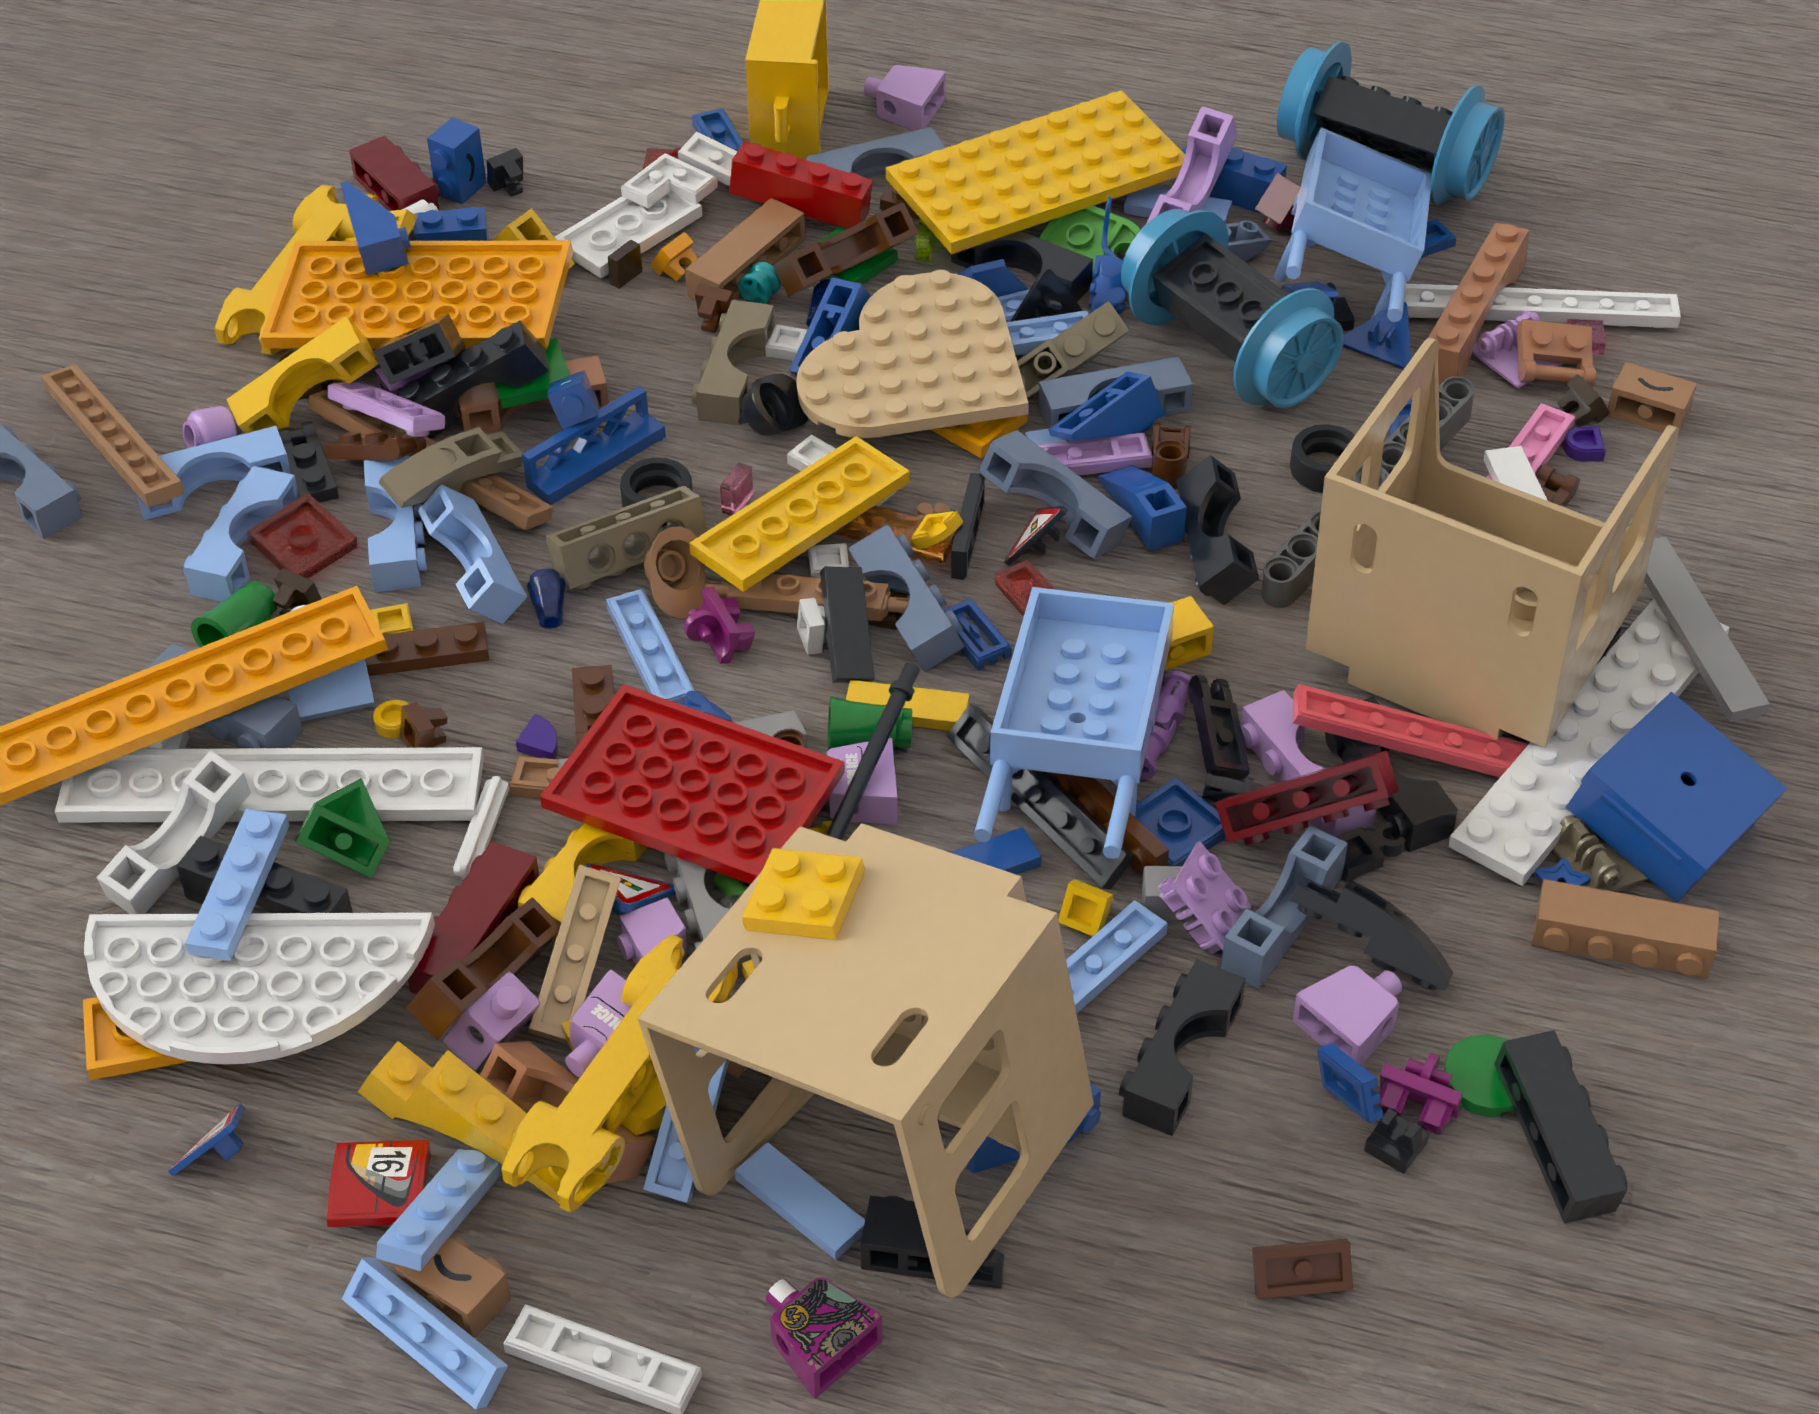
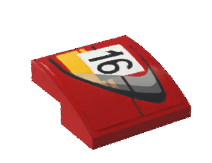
(375, 1181)

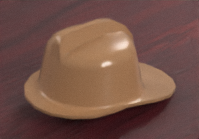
(674, 573)

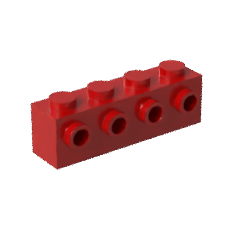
(801, 184)

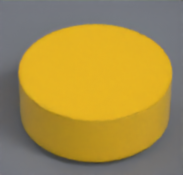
(388, 718)

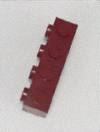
(1306, 797)

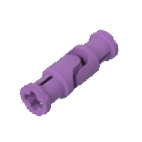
(1170, 714)

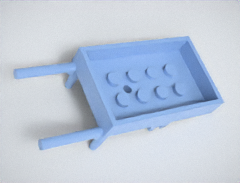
(1362, 209)
(1080, 698)

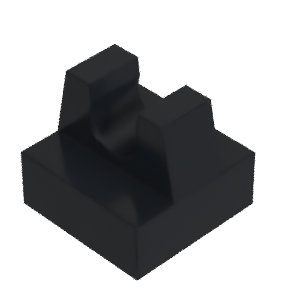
(506, 172)
(1396, 1141)

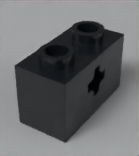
(419, 349)

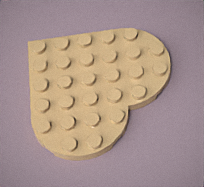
(924, 359)

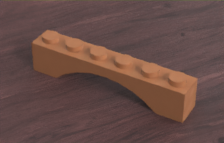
(1494, 267)

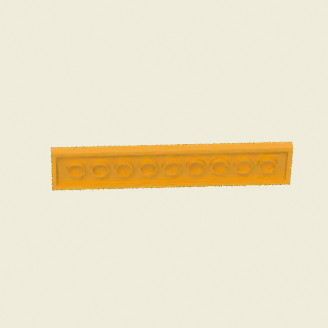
(185, 692)

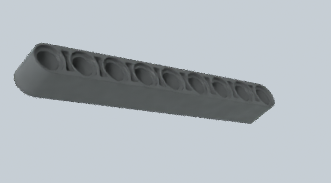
(1293, 564)

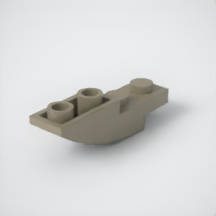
(1071, 348)
(450, 464)

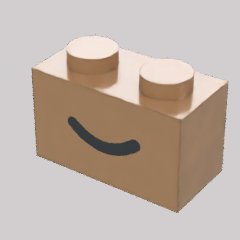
(1651, 398)
(461, 1285)

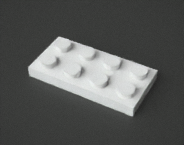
(623, 221)

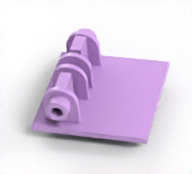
(1500, 349)
(1206, 893)

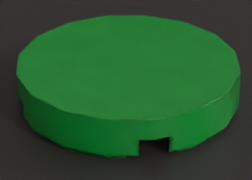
(1476, 1076)

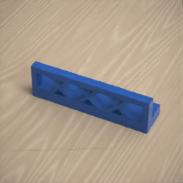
(592, 453)

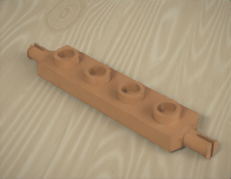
(783, 594)

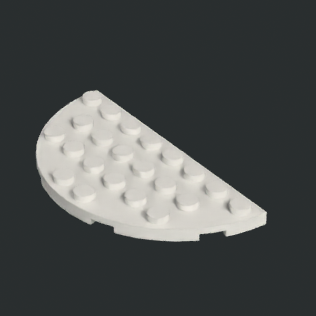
(282, 992)

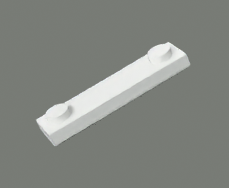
(603, 1360)

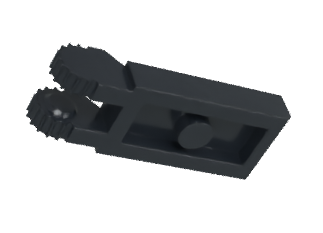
(1218, 728)

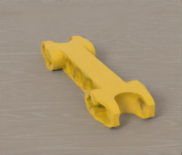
(314, 220)
(583, 1127)

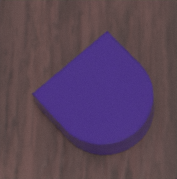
(1584, 444)

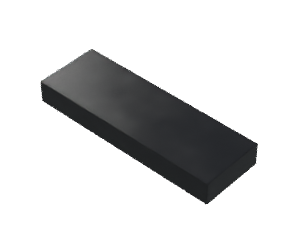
(967, 531)
(847, 624)

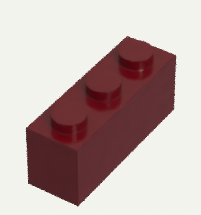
(391, 175)

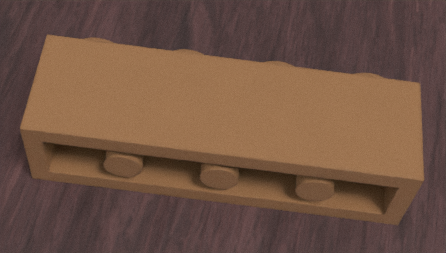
(762, 237)
(1626, 928)

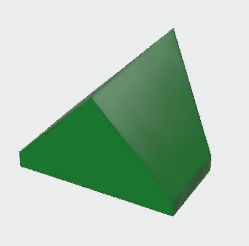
(346, 829)

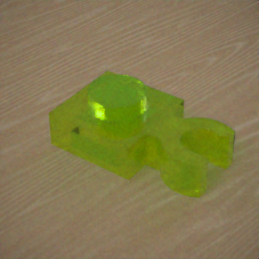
(924, 241)

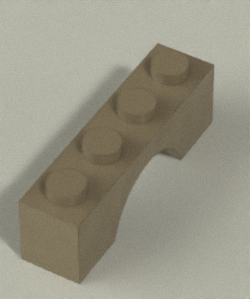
(740, 337)

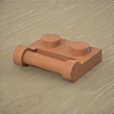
(1554, 344)

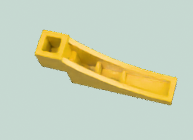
(451, 1102)

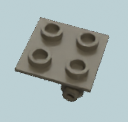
(1595, 857)

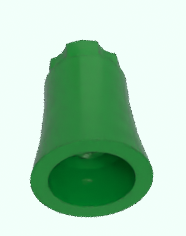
(240, 611)
(855, 722)

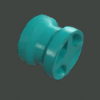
(759, 283)

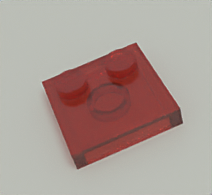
(302, 537)

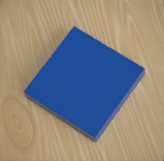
(1180, 820)

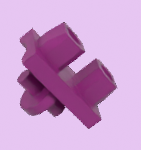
(717, 625)
(1422, 1085)

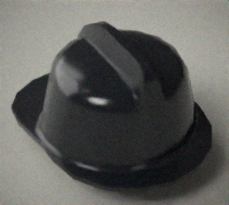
(772, 405)

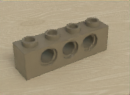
(608, 532)

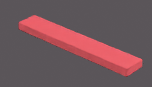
(1403, 731)

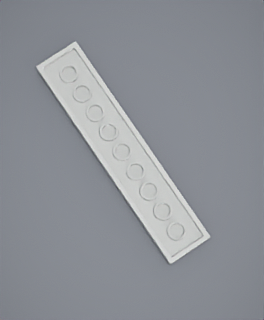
(288, 781)
(1523, 810)

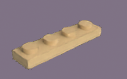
(574, 951)

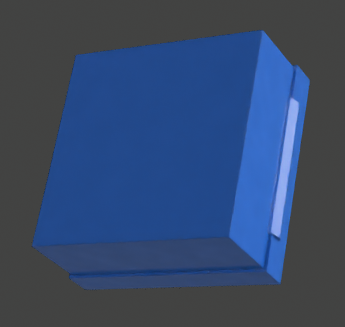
(1674, 796)

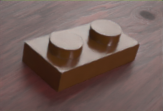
(1302, 1268)

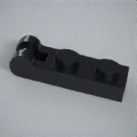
(309, 463)

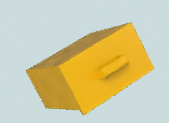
(788, 75)

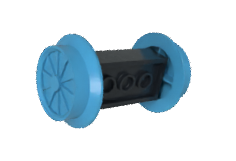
(1452, 145)
(1277, 339)

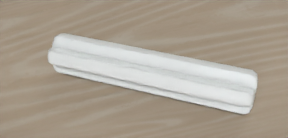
(481, 825)

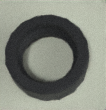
(1316, 439)
(650, 473)

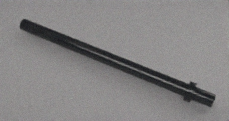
(901, 692)

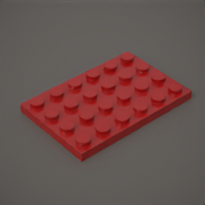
(691, 784)

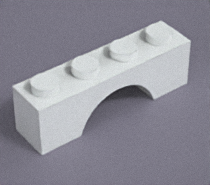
(205, 803)

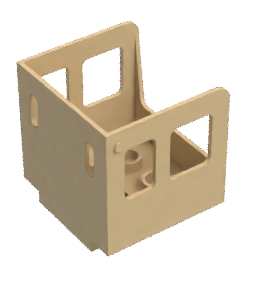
(1465, 587)
(922, 1010)

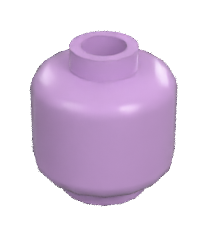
(209, 426)

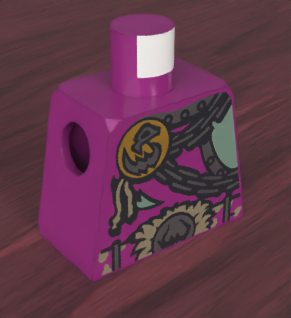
(821, 1331)

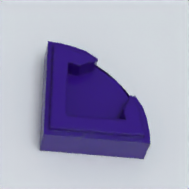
(538, 739)

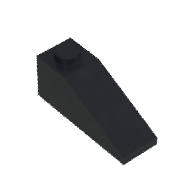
(896, 1245)

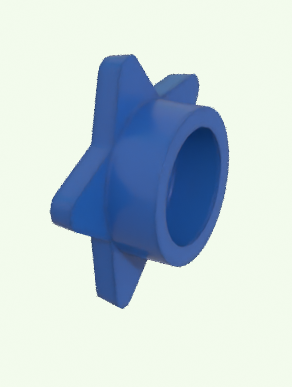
(1564, 872)

